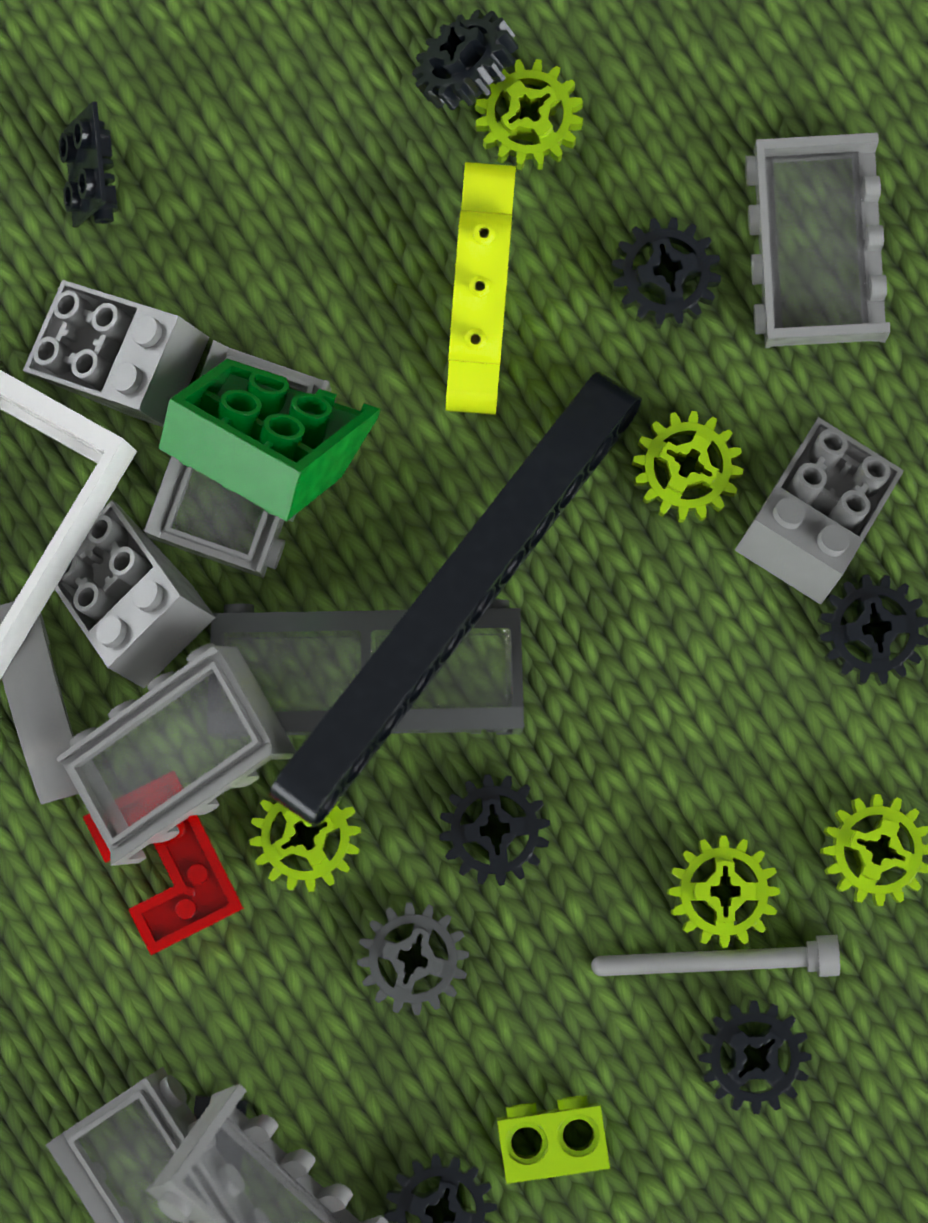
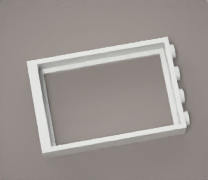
(112, 459)

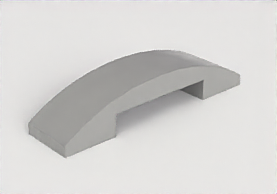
(39, 712)

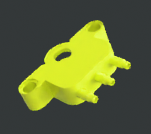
(480, 288)

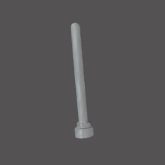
(817, 955)

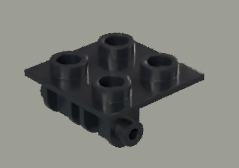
(88, 151)

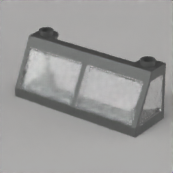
(313, 657)

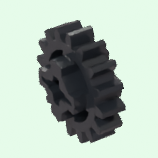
(465, 59)
(687, 267)
(895, 626)
(517, 826)
(770, 1072)
(450, 1175)

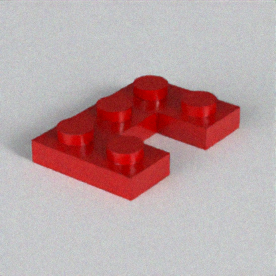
(200, 889)

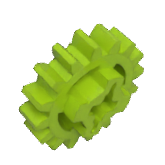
(539, 132)
(709, 476)
(316, 857)
(868, 872)
(745, 891)

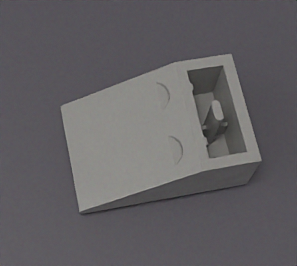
(115, 351)
(819, 511)
(131, 598)

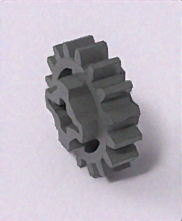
(390, 951)

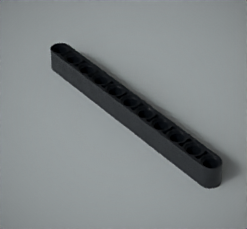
(454, 600)

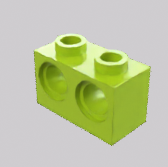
(554, 1155)

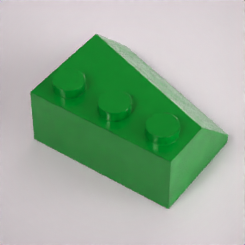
(263, 436)

